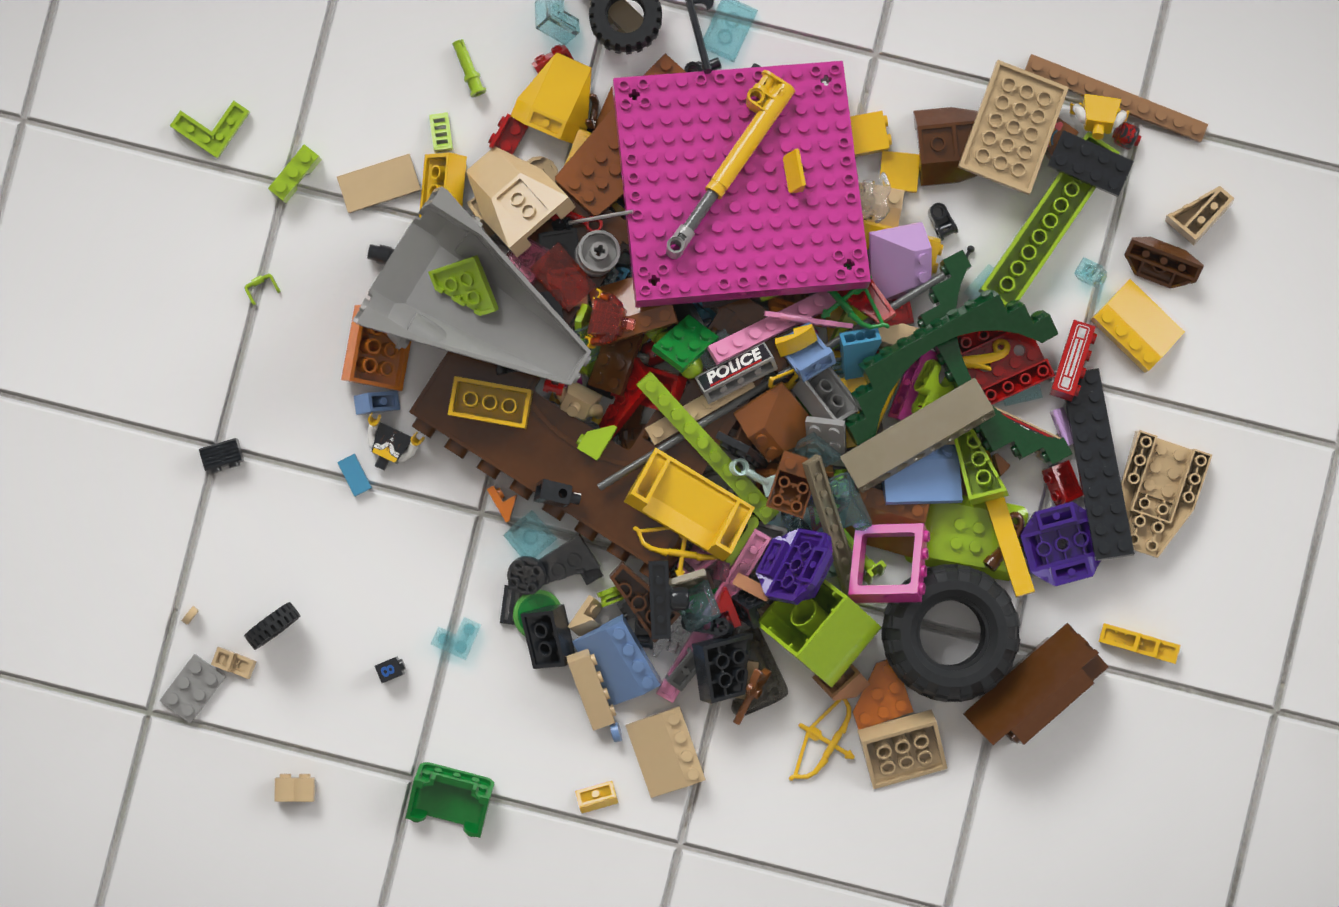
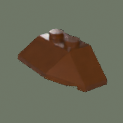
(1162, 262)

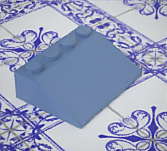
(927, 481)
(620, 659)

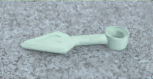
(766, 482)

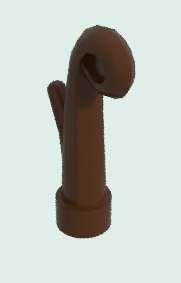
(993, 561)

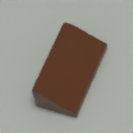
(1000, 464)

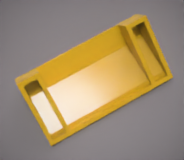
(689, 504)

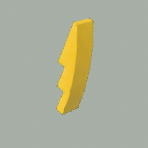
(1139, 643)

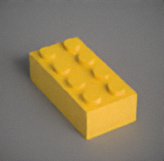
(490, 402)

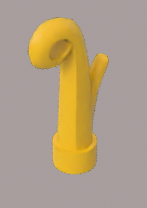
(979, 361)

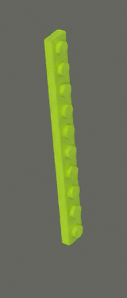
(705, 446)

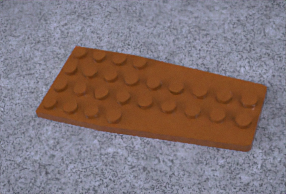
(595, 170)

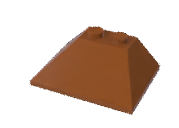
(773, 422)

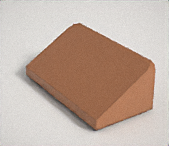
(750, 586)

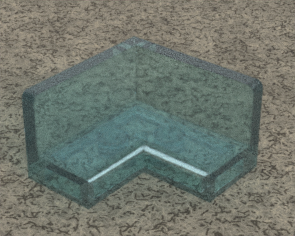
(554, 21)

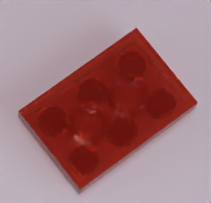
(562, 277)

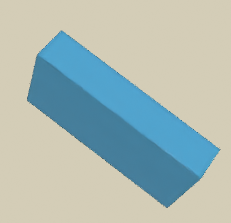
(354, 475)

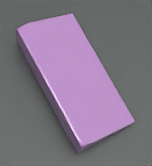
(1062, 424)

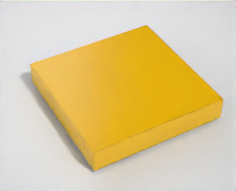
(901, 170)

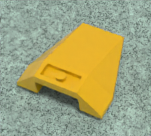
(557, 99)

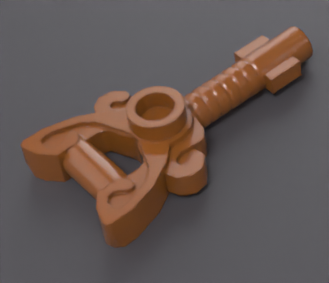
(753, 690)

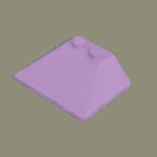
(900, 259)

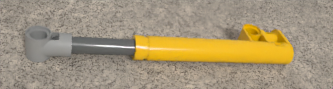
(773, 97)

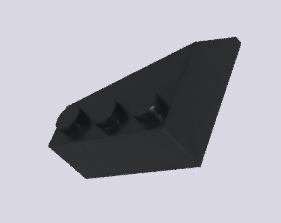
(722, 666)

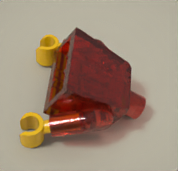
(607, 320)

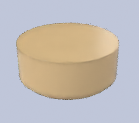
(190, 615)

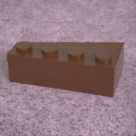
(636, 594)

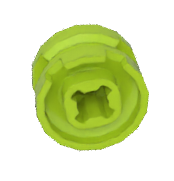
(609, 594)

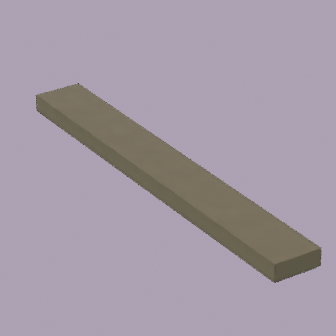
(829, 518)

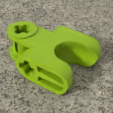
(928, 385)

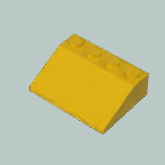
(1137, 326)

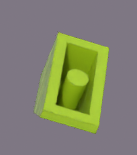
(595, 441)

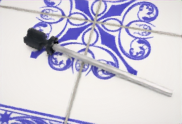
(560, 224)

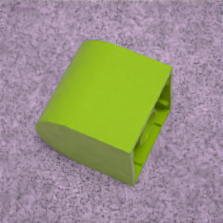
(821, 631)

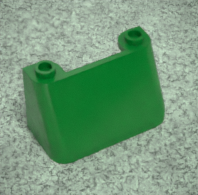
(450, 797)

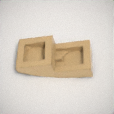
(233, 662)

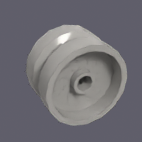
(605, 245)

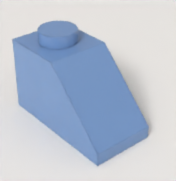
(376, 402)

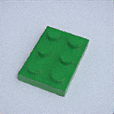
(684, 343)

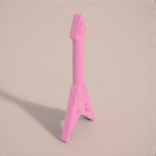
(805, 319)

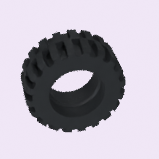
(630, 41)

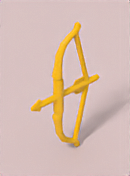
(672, 552)
(816, 734)

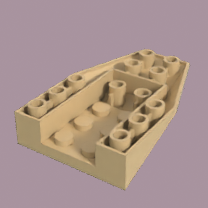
(515, 197)
(1160, 489)

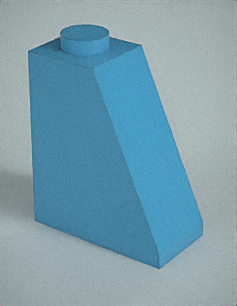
(855, 347)

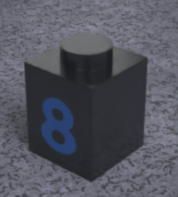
(390, 669)

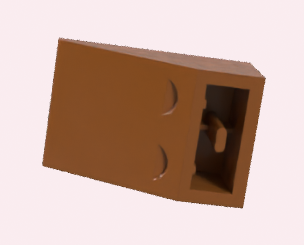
(790, 486)

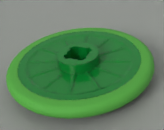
(530, 602)

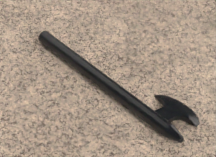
(697, 31)

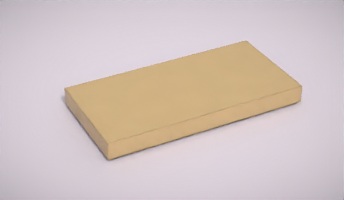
(378, 183)

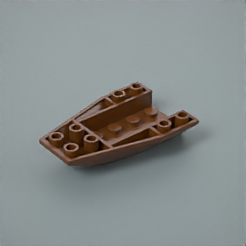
(941, 143)

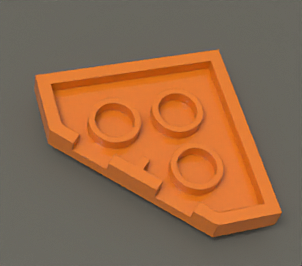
(882, 699)

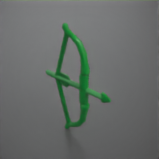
(841, 301)

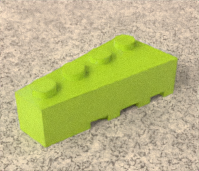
(978, 471)

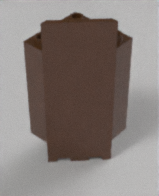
(1037, 688)

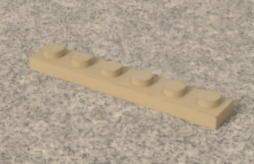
(697, 409)

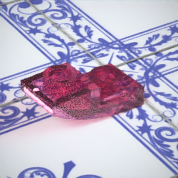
(721, 570)

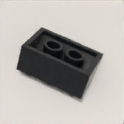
(548, 636)

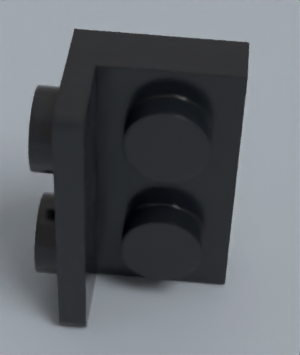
(746, 608)

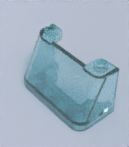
(848, 503)

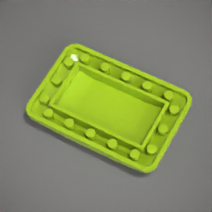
(965, 536)

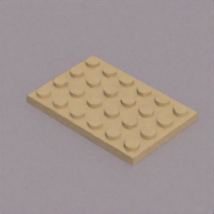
(1013, 127)

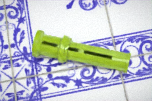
(471, 76)

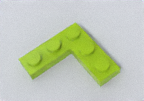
(217, 139)

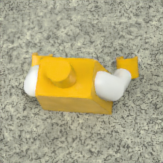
(1099, 114)

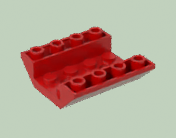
(1010, 373)

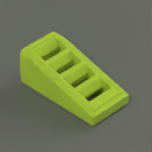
(446, 146)

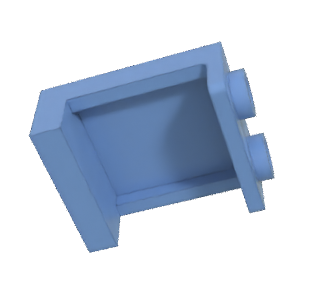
(811, 359)

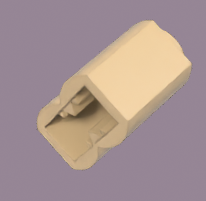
(295, 788)

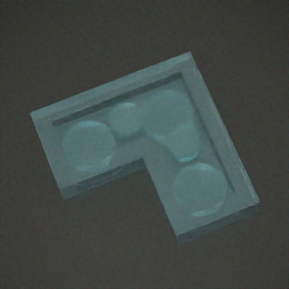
(459, 643)

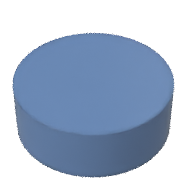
(616, 732)

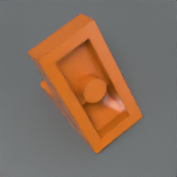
(505, 507)

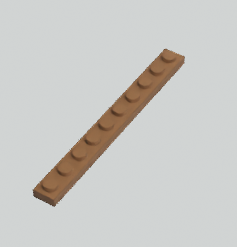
(1138, 106)

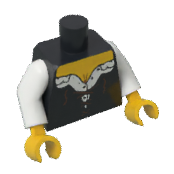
(390, 443)

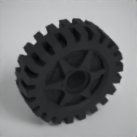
(272, 625)

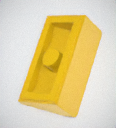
(794, 171)
(596, 797)

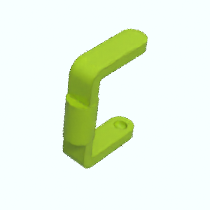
(258, 280)

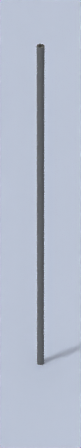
(760, 388)

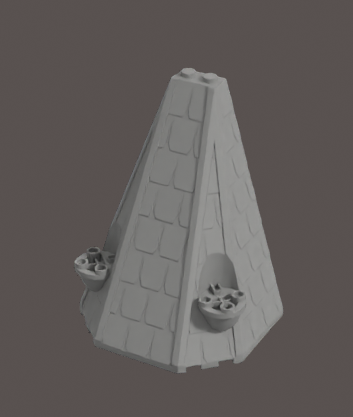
(518, 336)

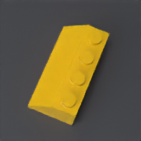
(444, 171)

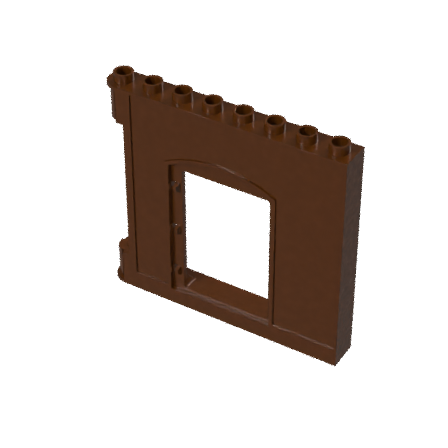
(549, 444)

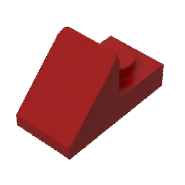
(725, 604)

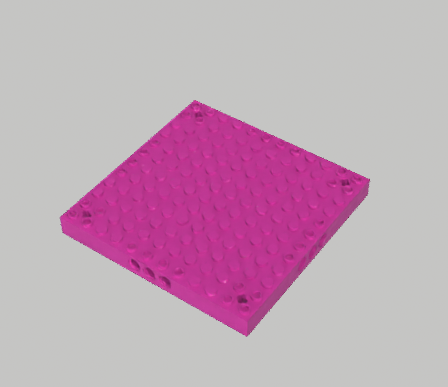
(758, 233)

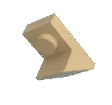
(584, 619)

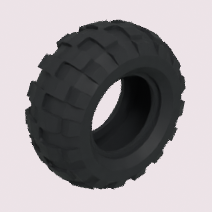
(995, 650)

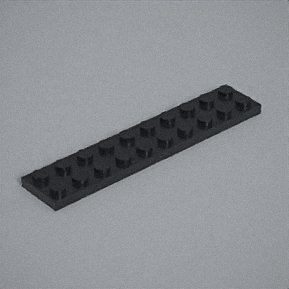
(1098, 470)

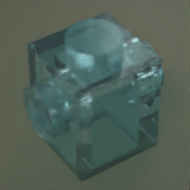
(1091, 273)

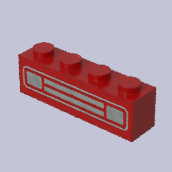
(1072, 360)

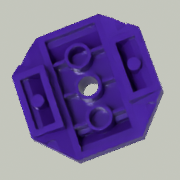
(1041, 549)
(795, 565)

